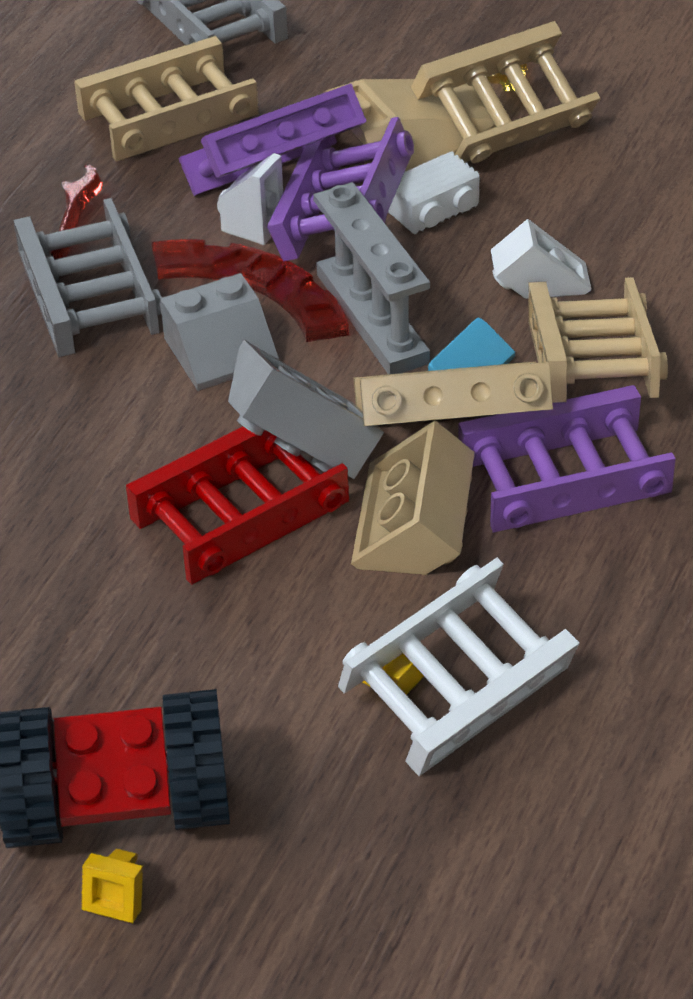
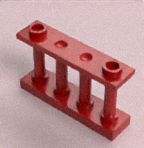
(215, 466)

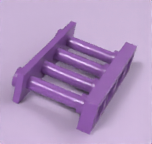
(280, 132)
(319, 170)
(566, 424)

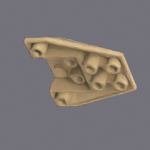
(424, 118)

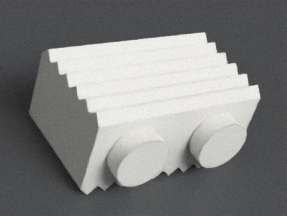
(435, 192)

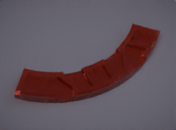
(281, 281)

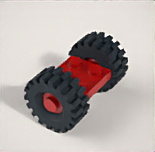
(111, 768)

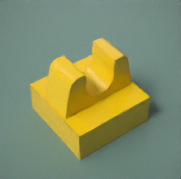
(113, 885)

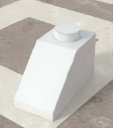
(252, 200)
(535, 256)

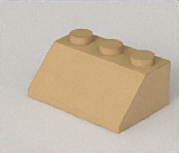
(415, 504)

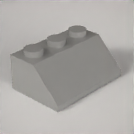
(299, 412)

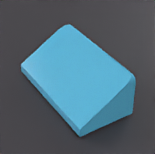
(473, 348)

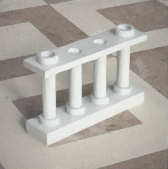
(468, 710)

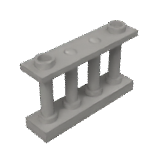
(189, 27)
(372, 279)
(55, 297)

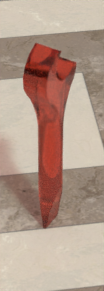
(77, 197)

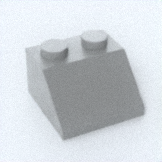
(209, 326)

